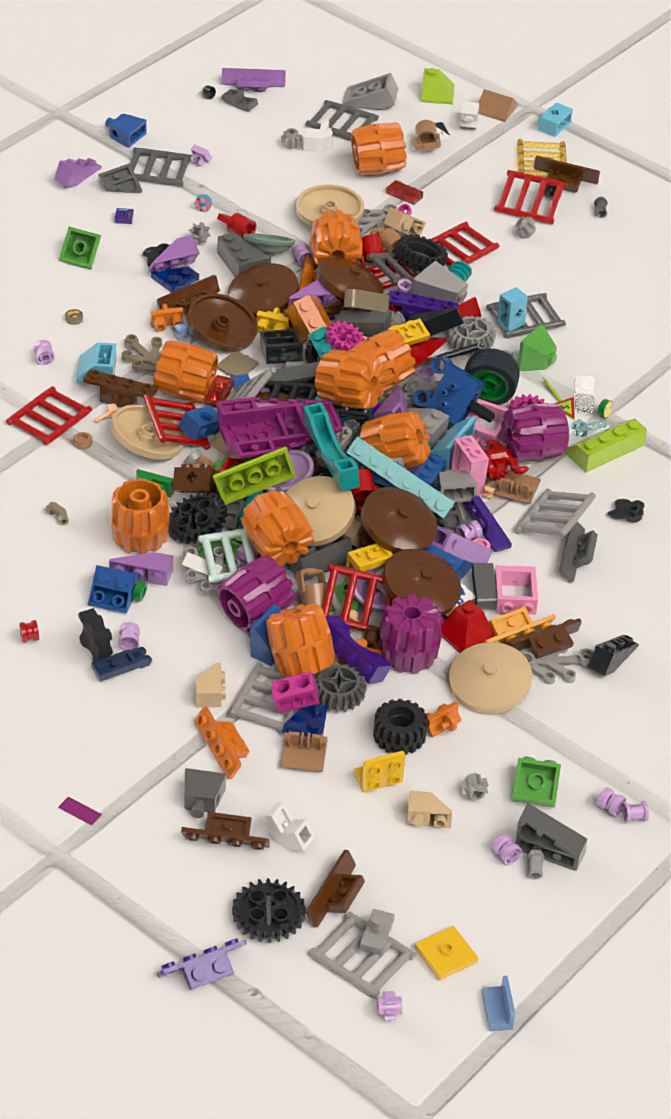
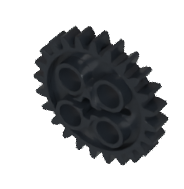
(203, 510)
(250, 910)

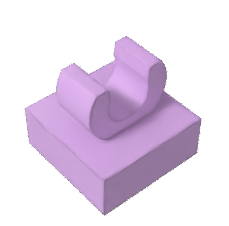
(200, 153)

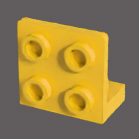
(412, 331)
(367, 558)
(381, 771)

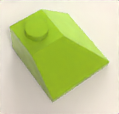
(437, 87)

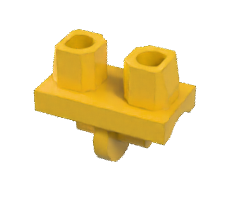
(272, 320)

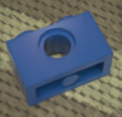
(200, 423)

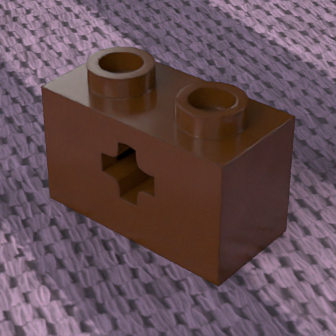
(184, 482)

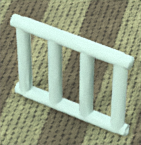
(225, 537)

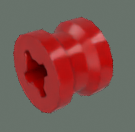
(29, 631)

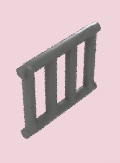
(342, 132)
(169, 157)
(389, 258)
(525, 329)

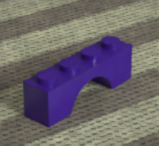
(368, 663)

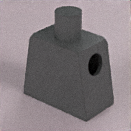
(203, 791)

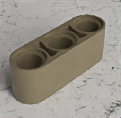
(366, 300)

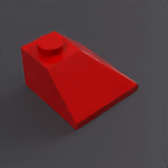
(466, 627)

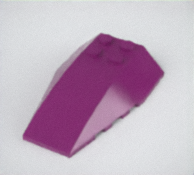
(261, 426)

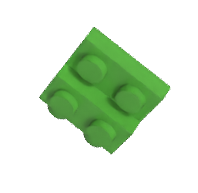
(536, 781)

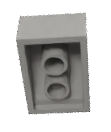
(372, 93)
(435, 420)

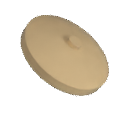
(328, 197)
(136, 432)
(325, 507)
(490, 678)

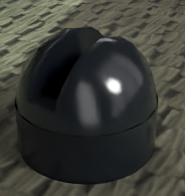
(208, 93)

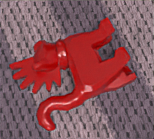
(499, 460)

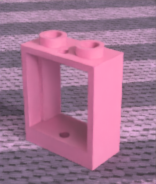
(485, 433)
(469, 453)
(516, 577)

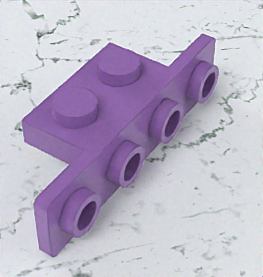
(256, 78)

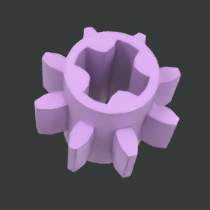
(389, 1005)

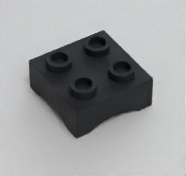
(95, 635)

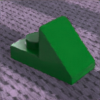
(165, 482)

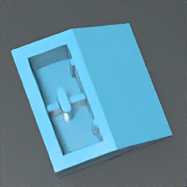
(99, 357)

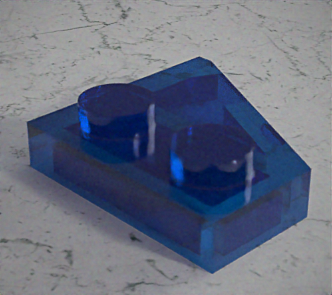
(175, 278)
(307, 720)

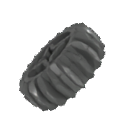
(351, 687)

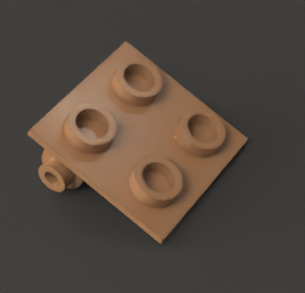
(517, 487)
(304, 752)

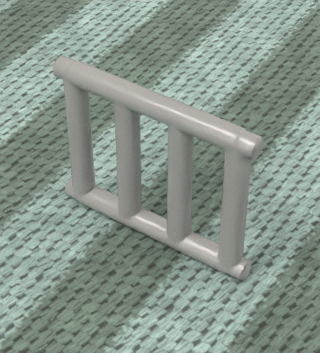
(251, 387)
(541, 504)
(244, 697)
(356, 977)

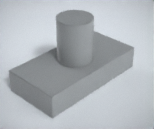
(377, 931)

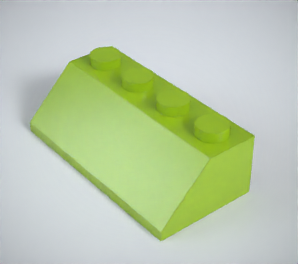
(607, 444)
(254, 475)

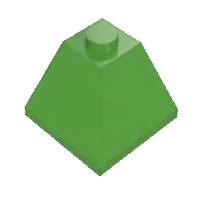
(80, 247)
(537, 350)

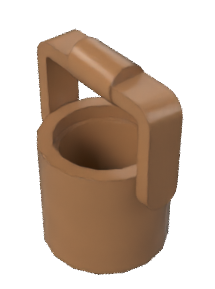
(426, 136)
(389, 237)
(314, 592)

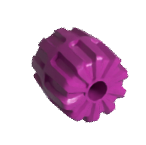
(535, 431)
(254, 590)
(410, 633)

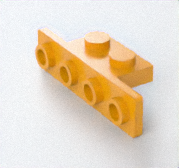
(516, 624)

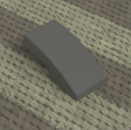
(237, 99)

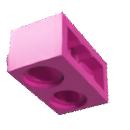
(295, 692)

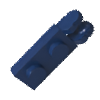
(121, 663)

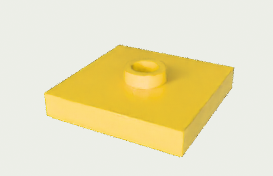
(446, 952)

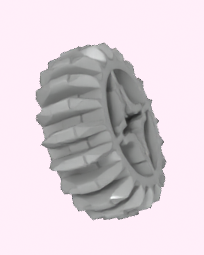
(472, 332)

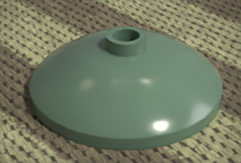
(269, 243)

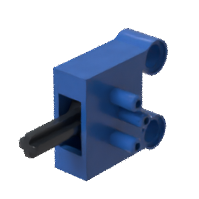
(455, 393)

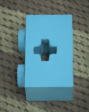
(555, 119)
(512, 309)

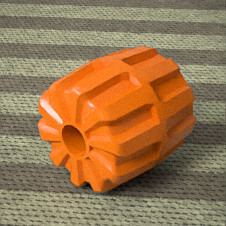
(378, 148)
(335, 236)
(393, 353)
(185, 371)
(350, 379)
(399, 436)
(140, 516)
(277, 527)
(300, 640)

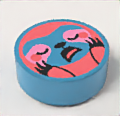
(203, 203)

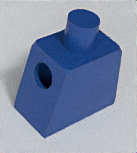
(126, 129)

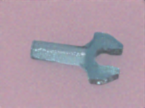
(581, 428)

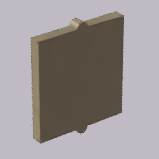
(237, 364)

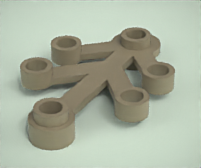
(131, 342)

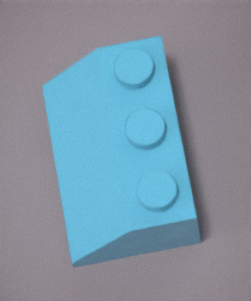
(445, 446)

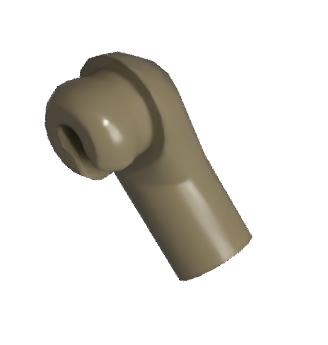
(54, 507)

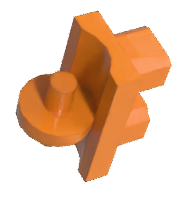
(165, 317)
(444, 719)

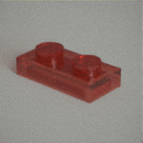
(404, 192)
(219, 390)

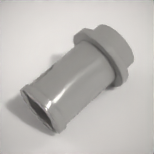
(535, 860)

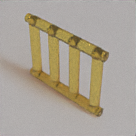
(521, 153)

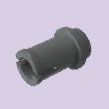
(600, 204)

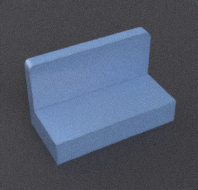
(499, 1006)

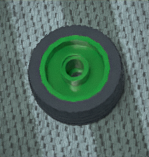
(497, 371)

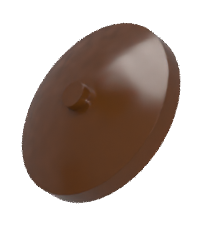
(342, 274)
(264, 287)
(222, 322)
(398, 520)
(423, 575)

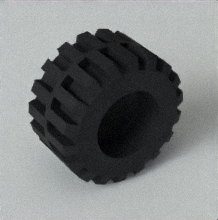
(400, 726)

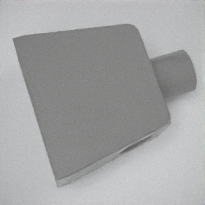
(457, 485)

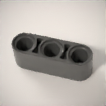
(484, 585)

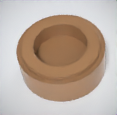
(82, 440)

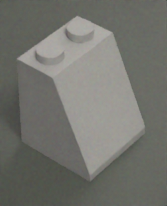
(439, 284)

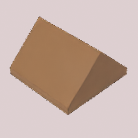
(496, 105)

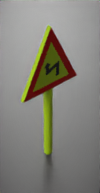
(567, 405)

